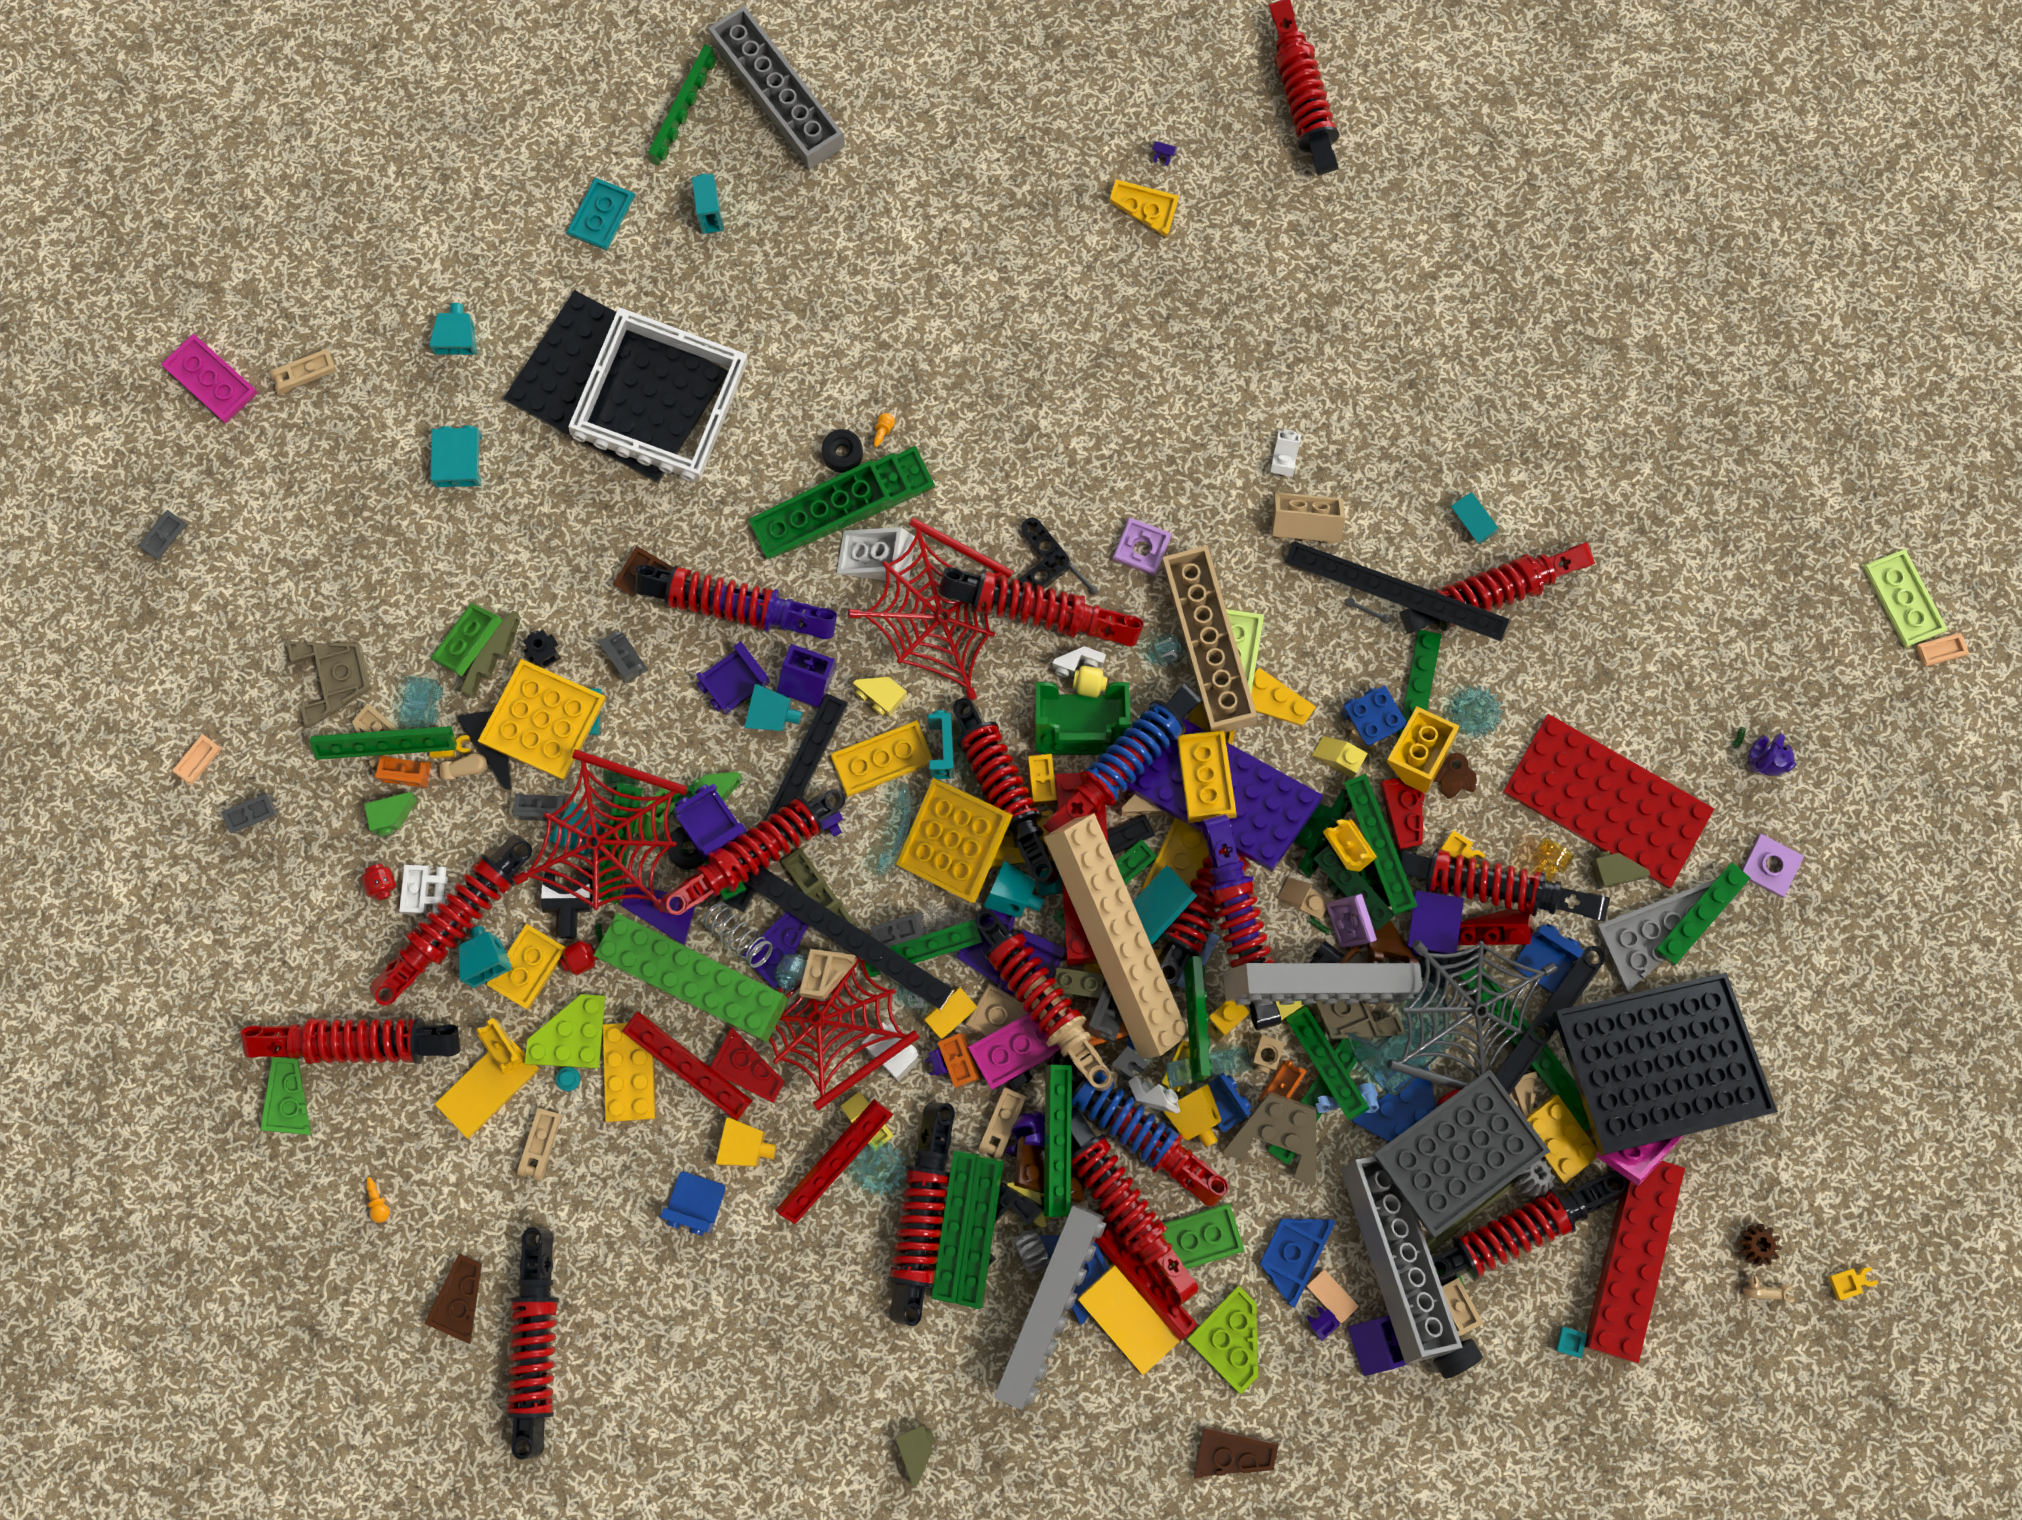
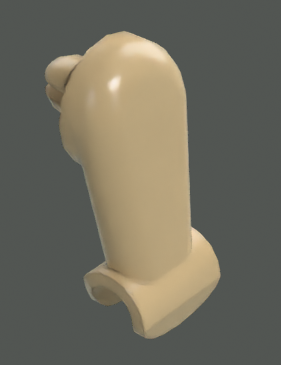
(471, 764)
(1758, 1291)

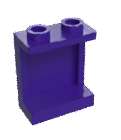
(732, 679)
(707, 820)
(1435, 922)
(1049, 953)

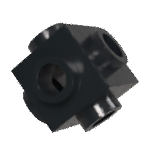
(541, 648)

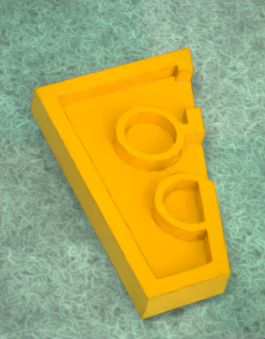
(1146, 205)
(1278, 700)

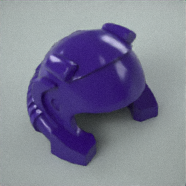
(1773, 759)
(1032, 1128)

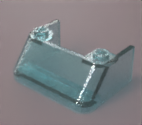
(1375, 1058)

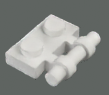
(415, 889)

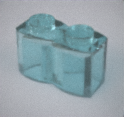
(420, 702)

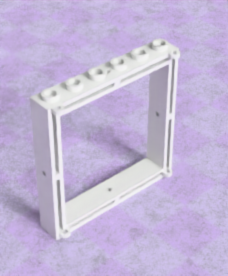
(643, 452)

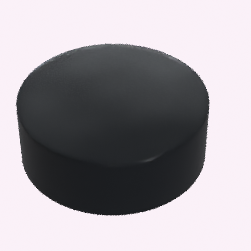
(1020, 1080)

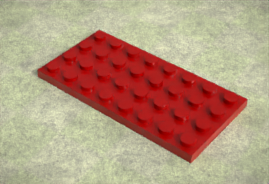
(1608, 800)

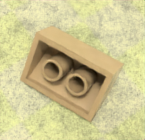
(1308, 517)

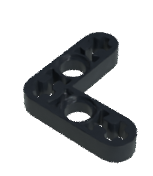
(1048, 557)

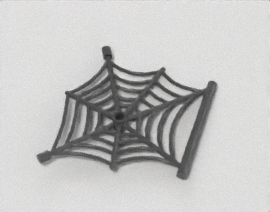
(1474, 1007)

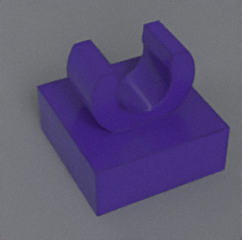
(1164, 149)
(832, 823)
(938, 1063)
(1324, 1324)

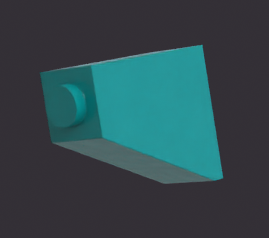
(707, 203)

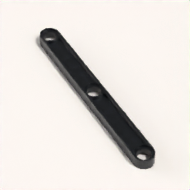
(1563, 997)

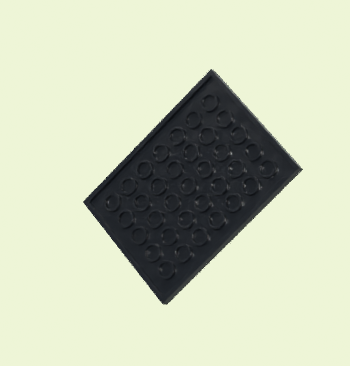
(648, 394)
(1663, 1063)

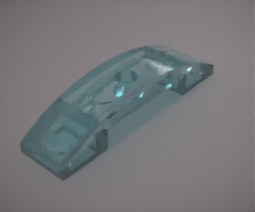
(889, 858)
(1227, 1061)

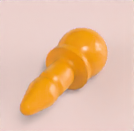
(884, 424)
(379, 1211)

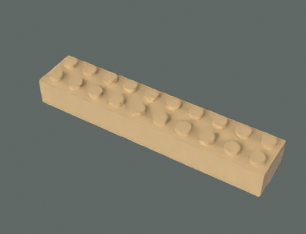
(1116, 936)

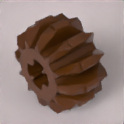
(1754, 1252)

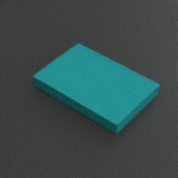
(600, 214)
(1162, 902)

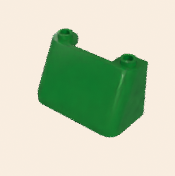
(1080, 723)

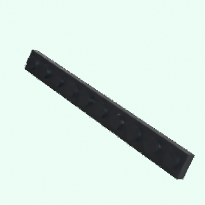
(1398, 591)
(801, 771)
(850, 938)

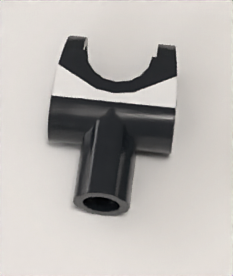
(565, 904)

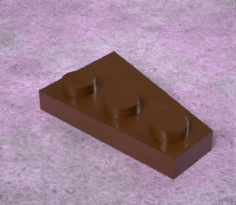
(1030, 1171)
(457, 1300)
(1231, 1452)

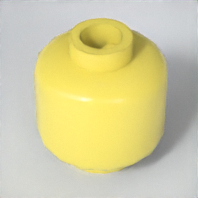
(1089, 681)

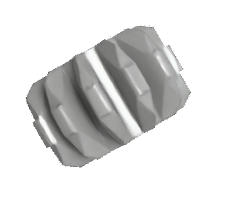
(1535, 1180)
(1031, 1251)

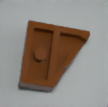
(626, 577)

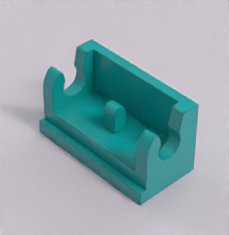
(1475, 518)

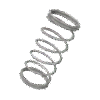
(755, 950)

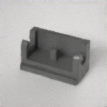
(162, 535)
(623, 656)
(534, 806)
(250, 812)
(899, 930)
(1106, 1018)
(1127, 1062)

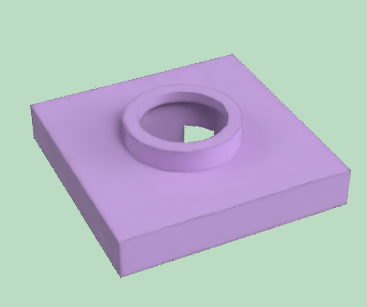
(1140, 531)
(1756, 867)
(1341, 916)

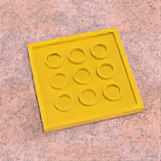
(542, 719)
(954, 840)

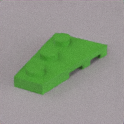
(285, 1099)

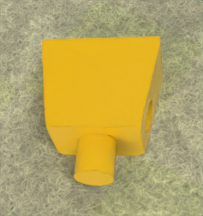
(1226, 1019)
(1197, 1116)
(743, 1145)

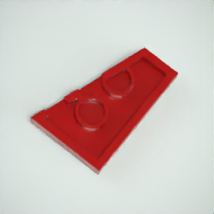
(1404, 812)
(746, 1068)

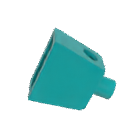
(453, 333)
(770, 710)
(574, 837)
(1013, 892)
(482, 958)

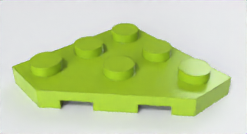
(571, 1036)
(1230, 1339)

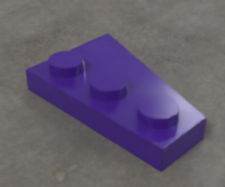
(672, 925)
(785, 939)
(975, 955)

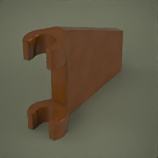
(1389, 945)

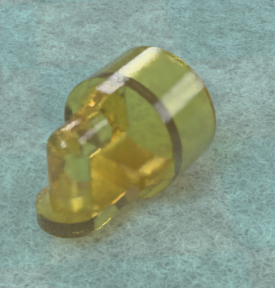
(1553, 858)

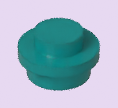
(568, 1079)

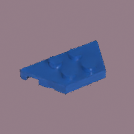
(1399, 1111)
(1294, 1254)
(1094, 1268)

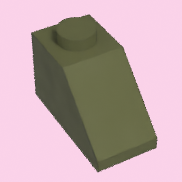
(1616, 870)
(916, 1450)

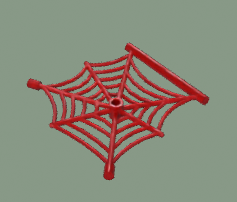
(963, 549)
(584, 757)
(821, 1021)

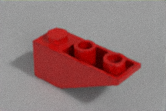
(1498, 928)

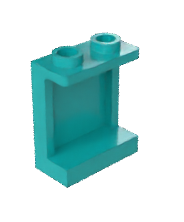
(455, 457)
(942, 768)

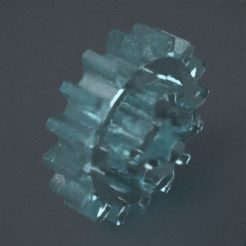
(1480, 720)
(868, 1168)

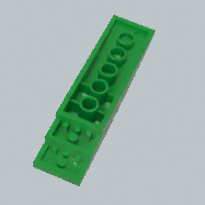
(842, 502)

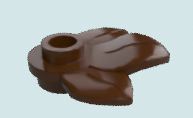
(1453, 779)

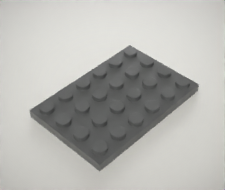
(1461, 1153)

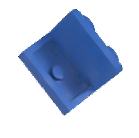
(1374, 715)
(1545, 948)
(1229, 1103)
(694, 1203)

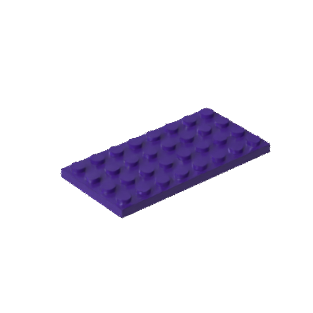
(1267, 802)

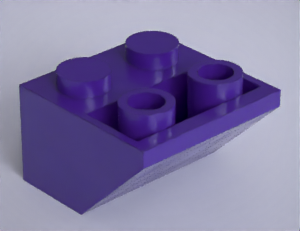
(806, 675)
(1376, 1345)

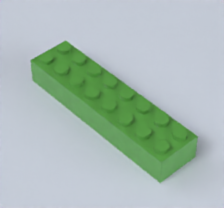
(692, 977)

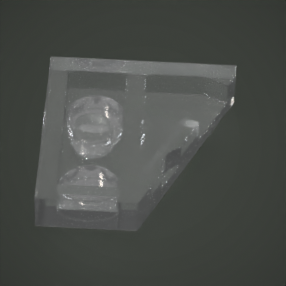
(939, 918)

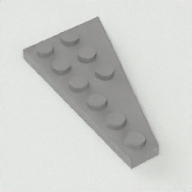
(1634, 936)

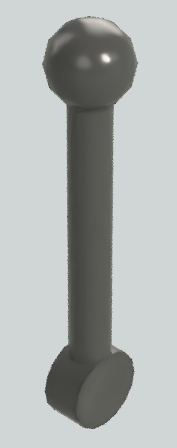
(1092, 589)
(1350, 602)

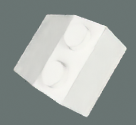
(867, 548)

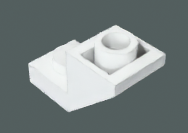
(1285, 453)
(1068, 663)
(1154, 1097)

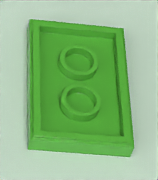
(466, 639)
(1204, 1236)

